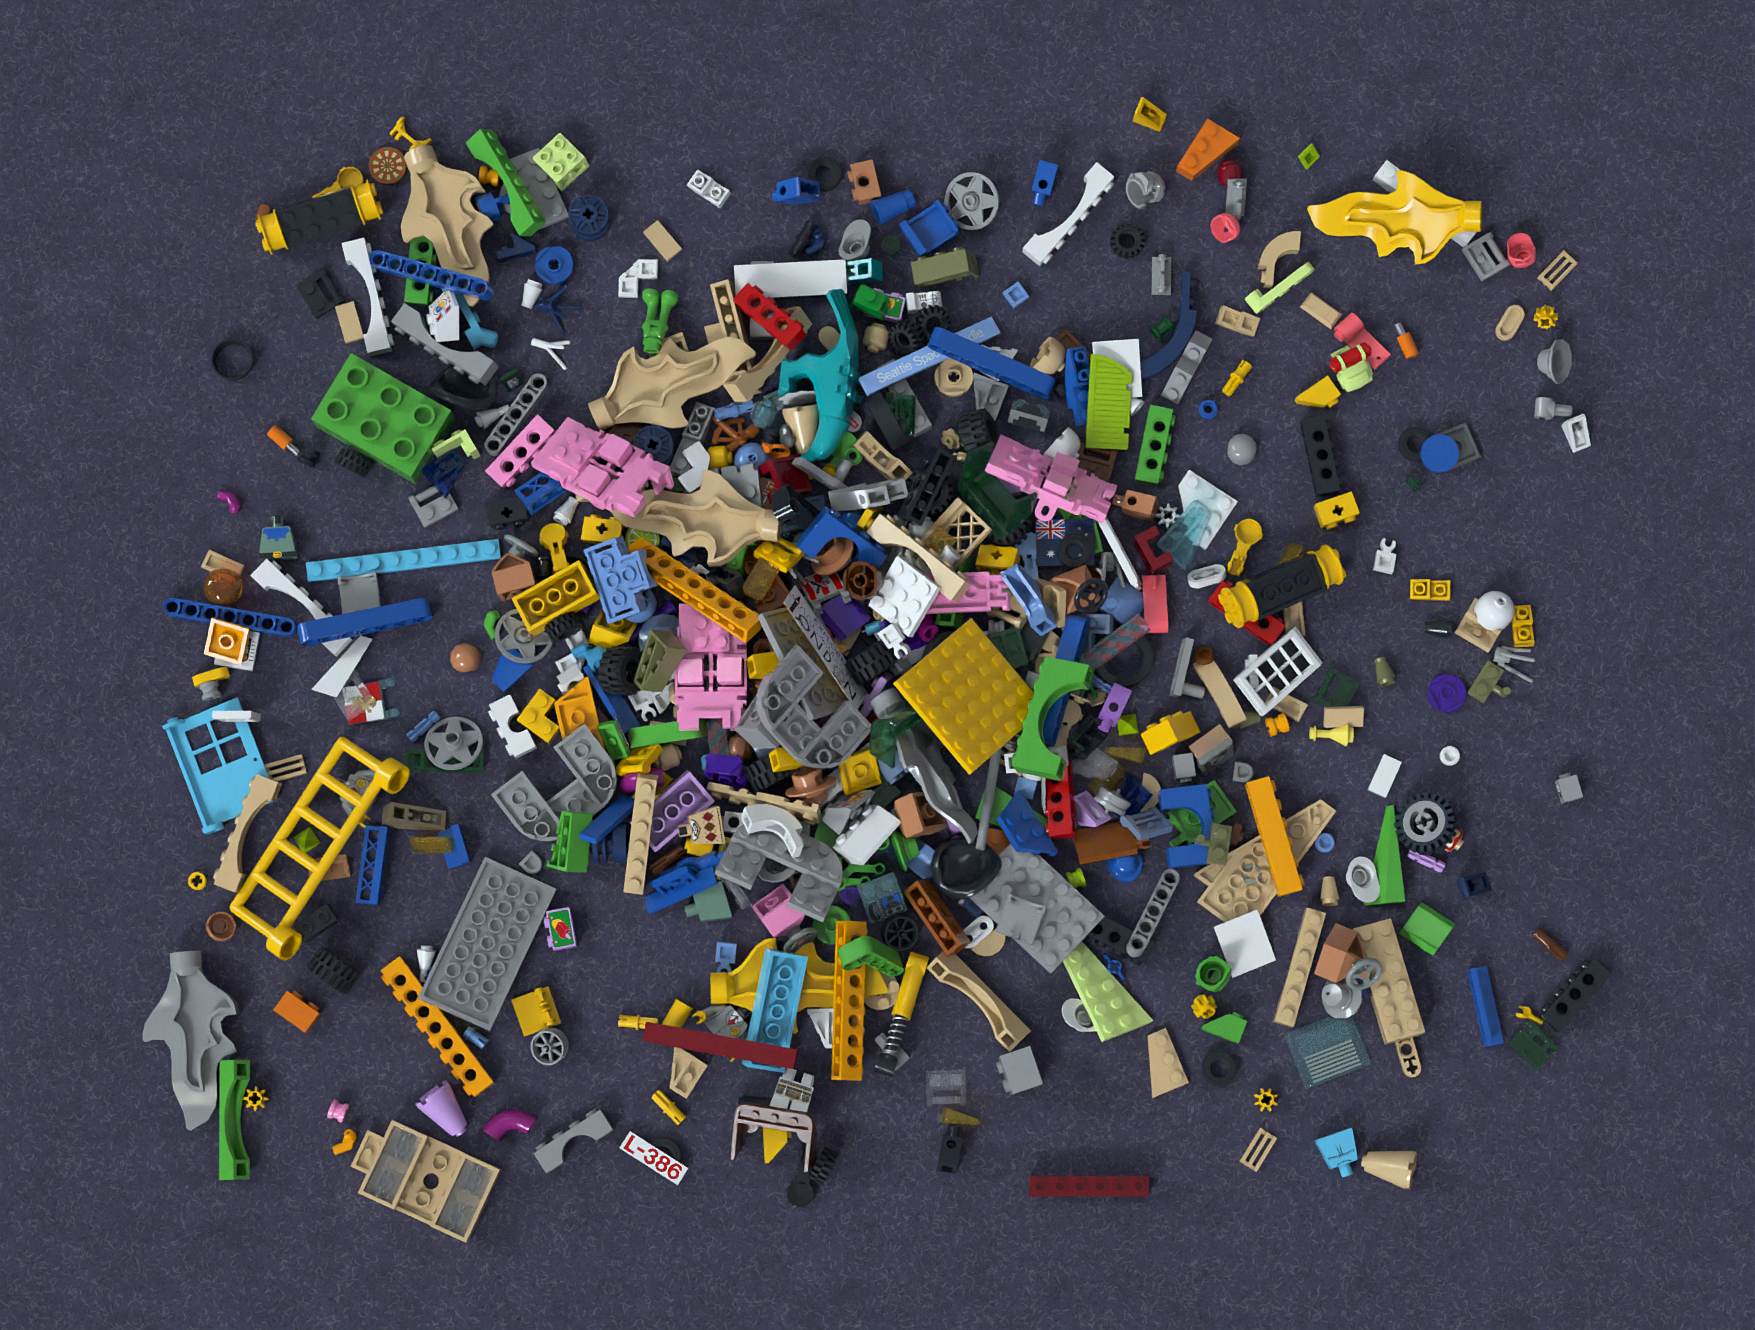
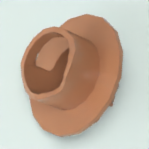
(833, 556)
(810, 786)

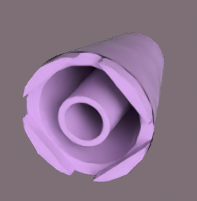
(443, 1109)

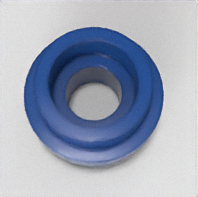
(1210, 403)

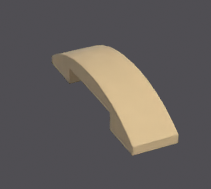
(1221, 693)

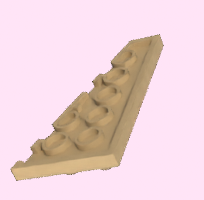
(798, 809)

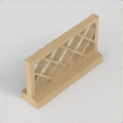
(948, 520)

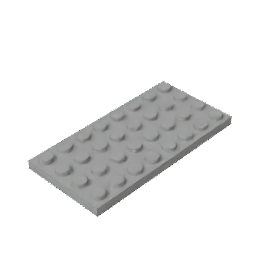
(487, 944)

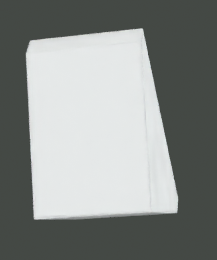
(1577, 432)

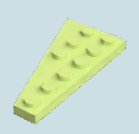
(1105, 999)

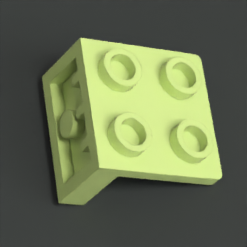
(561, 161)
(457, 439)

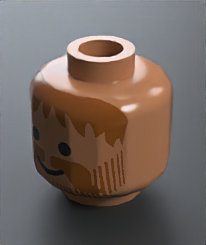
(740, 746)

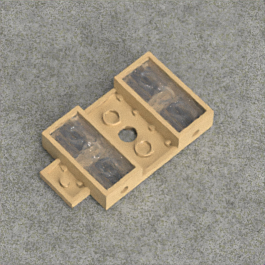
(397, 1171)

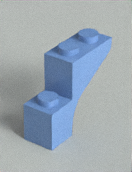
(1029, 596)

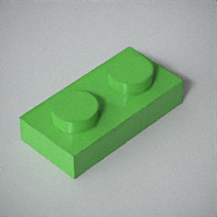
(614, 739)

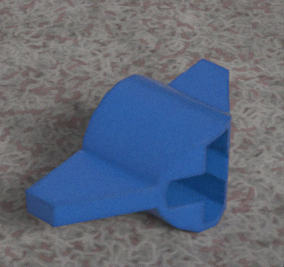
(1114, 967)

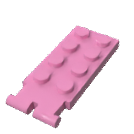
(980, 597)

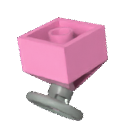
(783, 920)

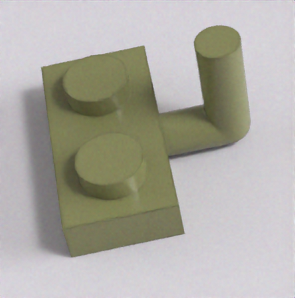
(1486, 683)
(1217, 843)

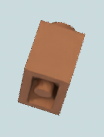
(866, 171)

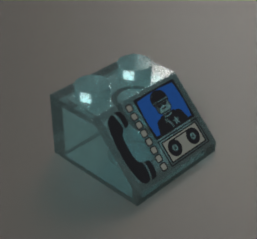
(881, 898)

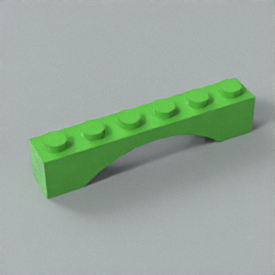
(524, 212)
(233, 1159)

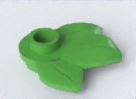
(844, 450)

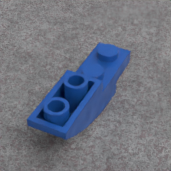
(1077, 383)

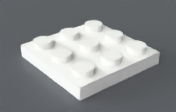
(905, 596)

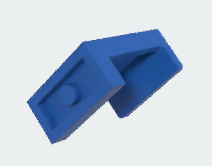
(930, 229)

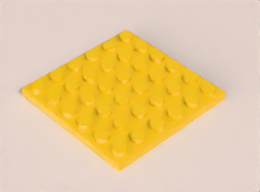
(968, 695)

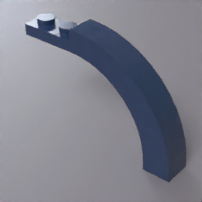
(1170, 353)

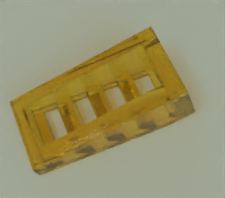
(1129, 754)
(953, 1117)

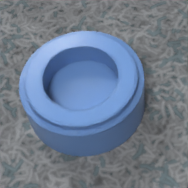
(1324, 843)

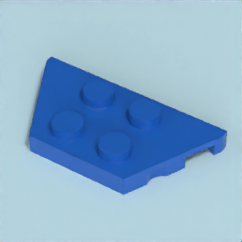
(1024, 828)

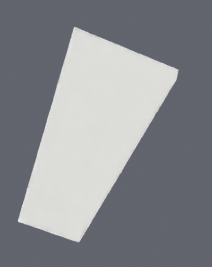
(339, 673)

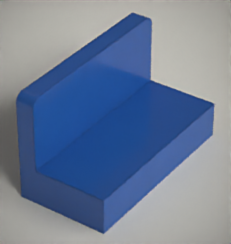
(459, 854)

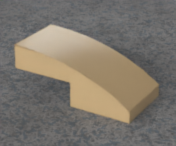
(1237, 321)

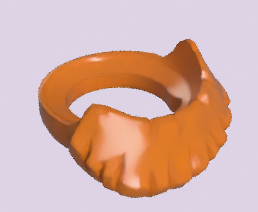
(768, 447)

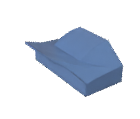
(922, 863)

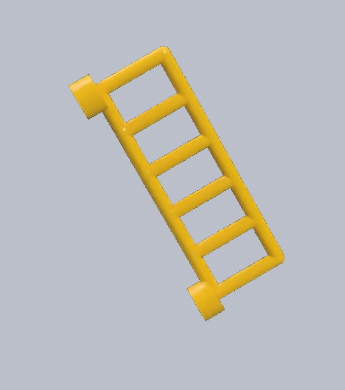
(389, 775)

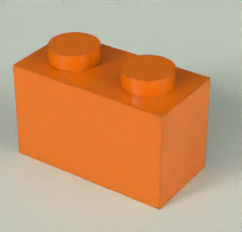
(297, 1011)

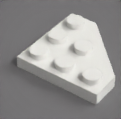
(1221, 504)

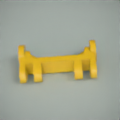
(402, 132)

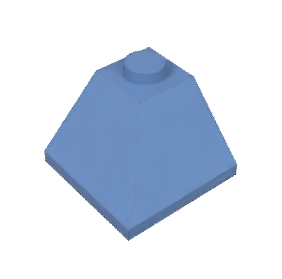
(1122, 602)

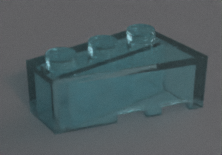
(1186, 534)

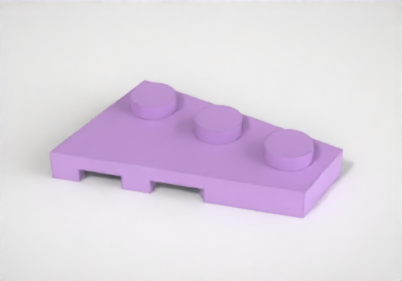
(878, 686)

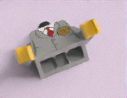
(358, 783)
(725, 1021)

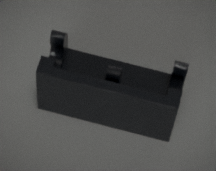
(1086, 738)

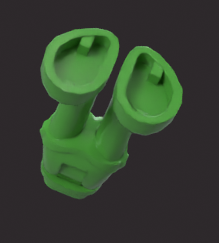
(655, 330)

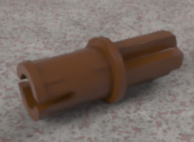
(667, 859)
(1550, 944)

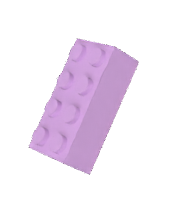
(672, 807)

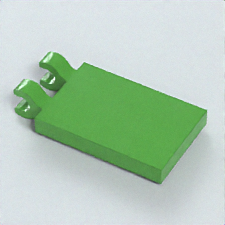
(1189, 824)

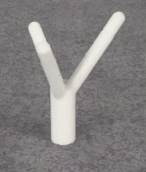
(546, 345)

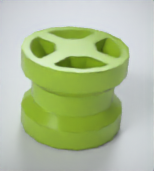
(1076, 878)

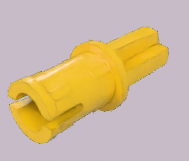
(1236, 378)
(635, 1021)
(668, 1107)

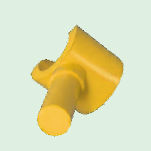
(828, 468)
(1527, 1014)

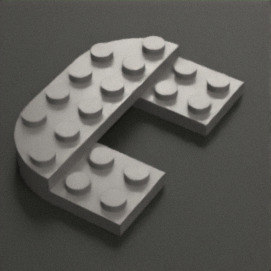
(789, 724)
(588, 793)
(817, 863)

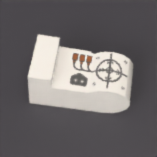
(919, 300)

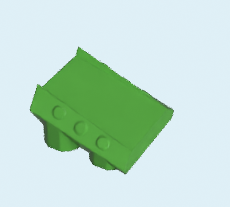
(1427, 928)

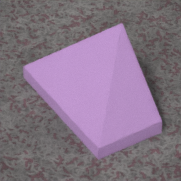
(1088, 811)

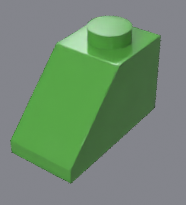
(1227, 1027)

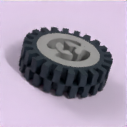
(1434, 835)

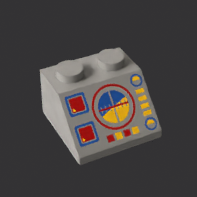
(846, 810)

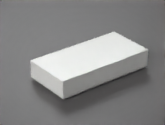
(1384, 776)

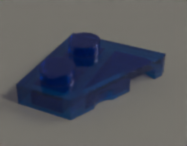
(444, 472)
(1134, 793)

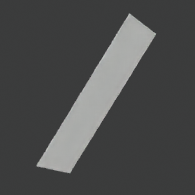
(793, 277)

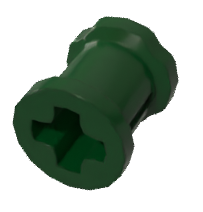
(1161, 328)

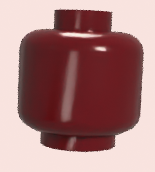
(1229, 170)

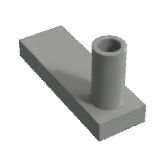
(834, 482)
(1178, 685)

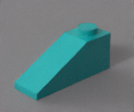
(864, 271)

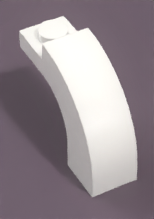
(777, 820)

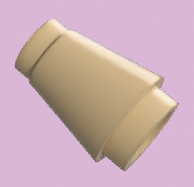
(1329, 892)

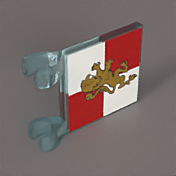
(377, 711)

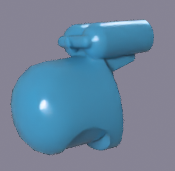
(592, 656)

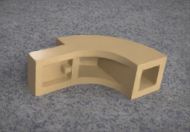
(1281, 245)
(880, 458)

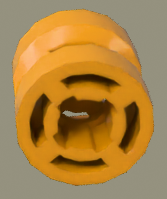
(488, 176)
(1277, 724)

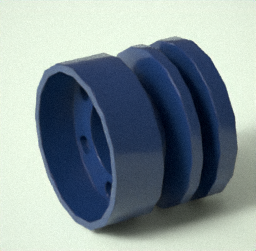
(593, 228)
(659, 436)
(613, 844)

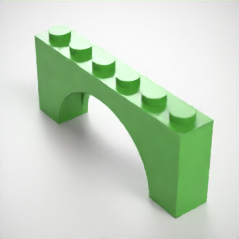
(1054, 681)

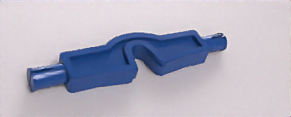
(696, 863)

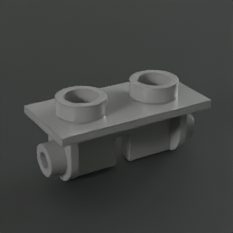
(1236, 197)
(1161, 275)

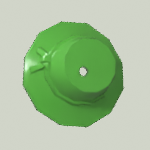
(905, 848)

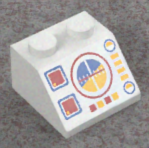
(444, 317)

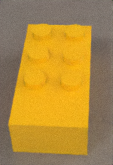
(558, 594)

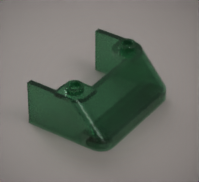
(990, 497)
(887, 728)

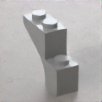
(1186, 367)

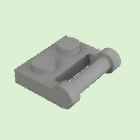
(1481, 260)
(434, 510)

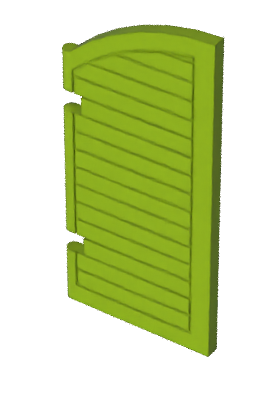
(1108, 404)

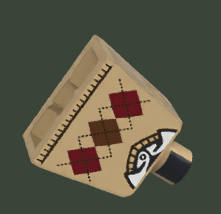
(704, 827)

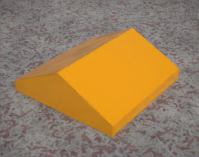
(227, 641)

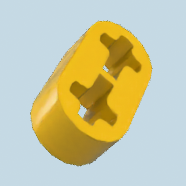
(216, 674)

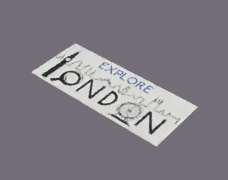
(824, 646)

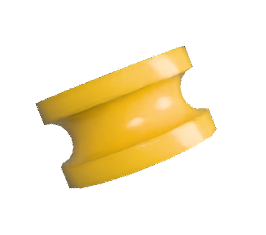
(193, 876)

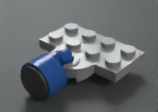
(537, 183)

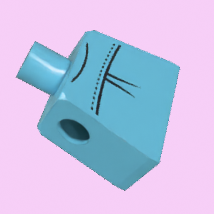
(1338, 1150)

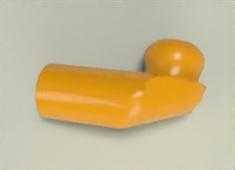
(347, 1143)

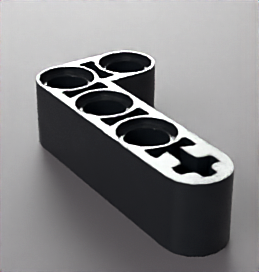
(791, 505)

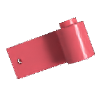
(1352, 332)
(1155, 603)

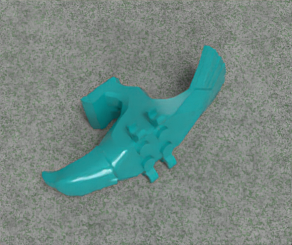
(833, 381)

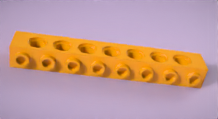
(698, 592)
(843, 1010)
(482, 1080)

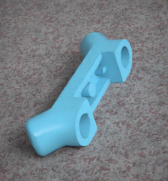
(476, 335)

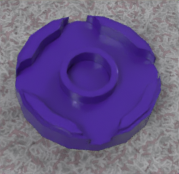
(1446, 693)

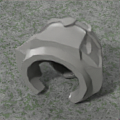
(1144, 188)

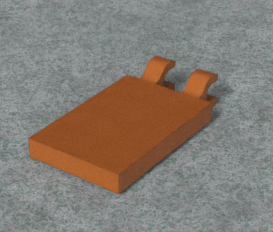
(1106, 843)

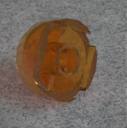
(223, 587)

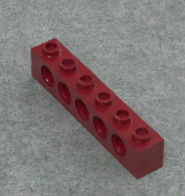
(1088, 1185)

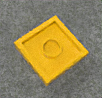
(859, 772)

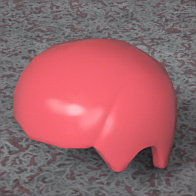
(1225, 220)

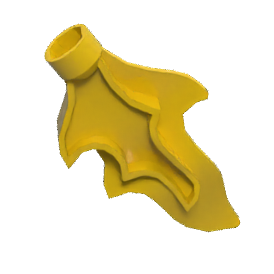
(1408, 217)
(817, 988)

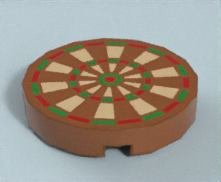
(387, 166)

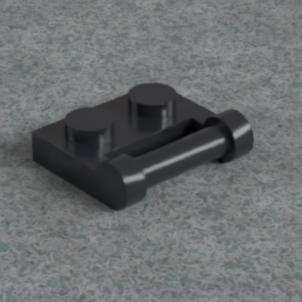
(315, 298)

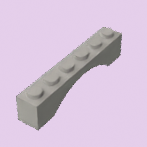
(475, 364)

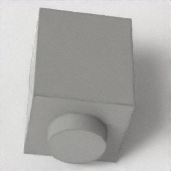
(1184, 767)
(1568, 788)

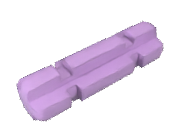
(1427, 860)

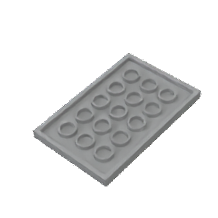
(783, 634)
(1067, 913)

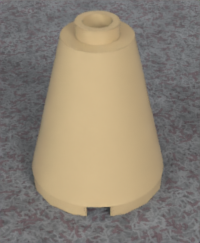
(803, 425)
(1392, 1166)

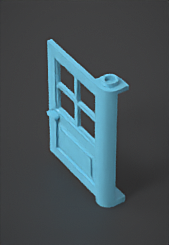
(221, 791)

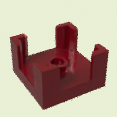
(785, 473)
(1147, 553)

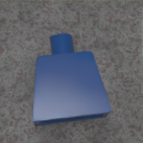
(1045, 173)
(790, 191)

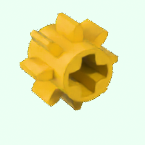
(1545, 317)
(1204, 1006)
(259, 1094)
(1260, 1097)

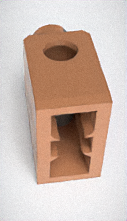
(1145, 507)

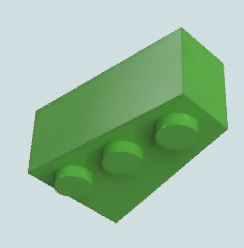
(570, 851)

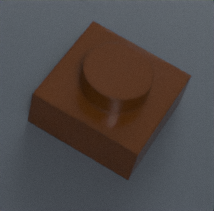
(1236, 834)

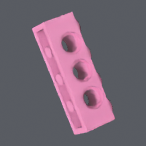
(510, 454)

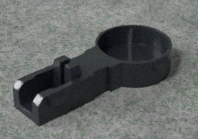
(797, 1193)

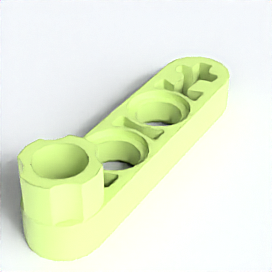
(1259, 302)

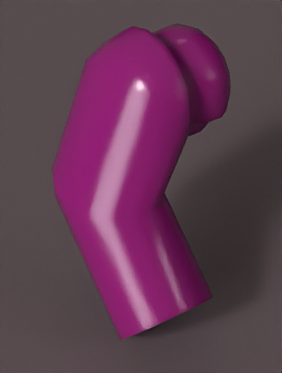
(232, 500)

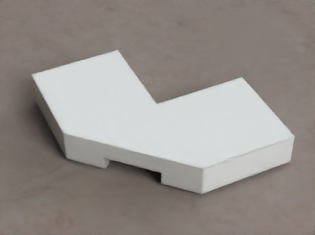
(640, 270)
(699, 460)
(569, 661)

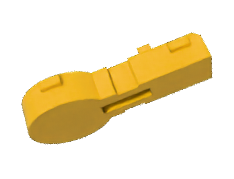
(345, 178)
(1250, 533)
(553, 534)

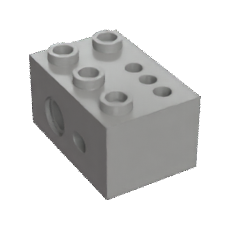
(753, 730)
(1019, 1071)

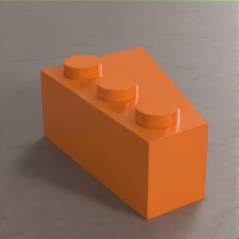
(1207, 148)

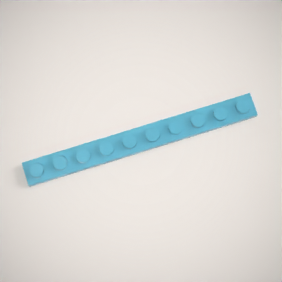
(404, 560)

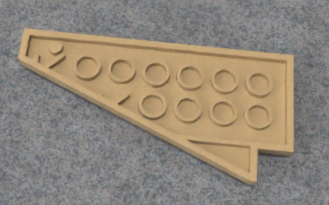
(1229, 897)

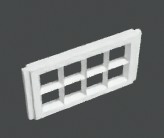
(1120, 554)
(1249, 691)

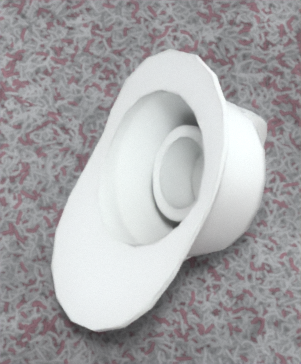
(1363, 879)
(1077, 1015)

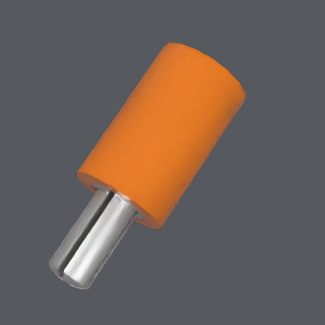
(1406, 342)
(282, 439)

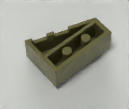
(944, 267)
(659, 660)

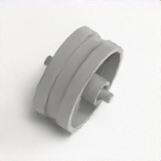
(1112, 801)
(549, 1046)

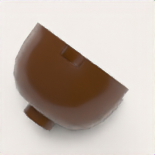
(862, 580)

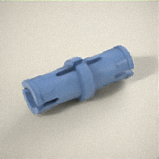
(733, 410)

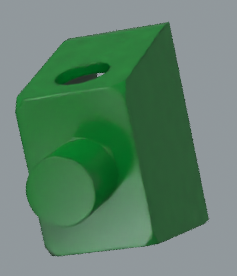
(871, 302)

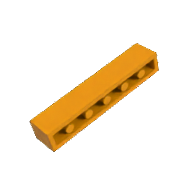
(1273, 836)

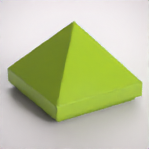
(1308, 156)
(1127, 724)
(306, 840)

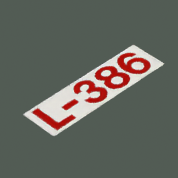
(653, 1158)

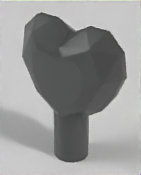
(786, 437)

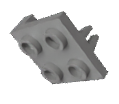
(359, 592)
(1020, 919)

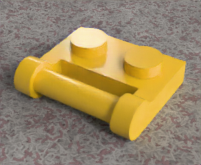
(778, 556)
(639, 760)

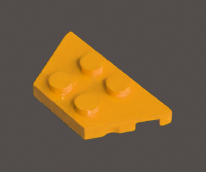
(576, 709)

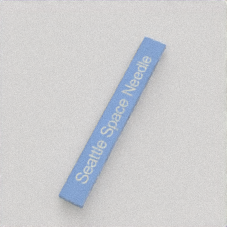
(922, 359)

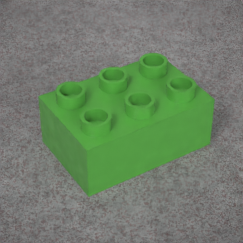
(383, 418)

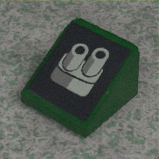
(511, 380)

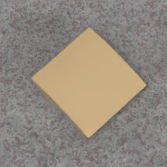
(1055, 598)
(1475, 632)

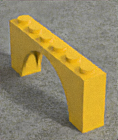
(758, 666)

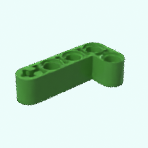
(663, 733)
(873, 953)

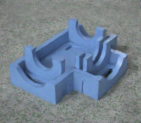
(619, 578)

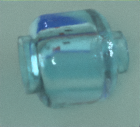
(764, 413)

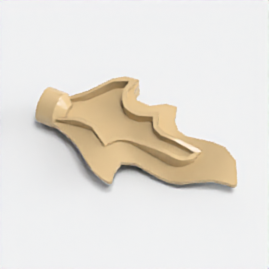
(445, 216)
(659, 386)
(706, 518)

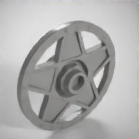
(972, 200)
(520, 639)
(453, 743)

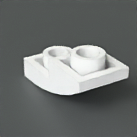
(708, 189)

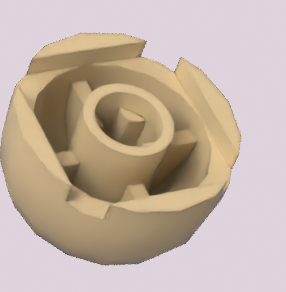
(1050, 357)

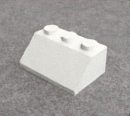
(866, 834)

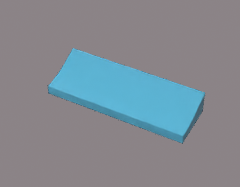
(776, 1001)

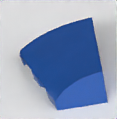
(509, 672)

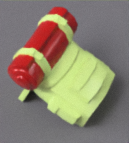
(1352, 366)

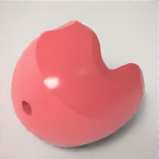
(1521, 250)

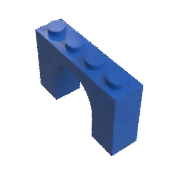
(830, 525)
(1196, 800)

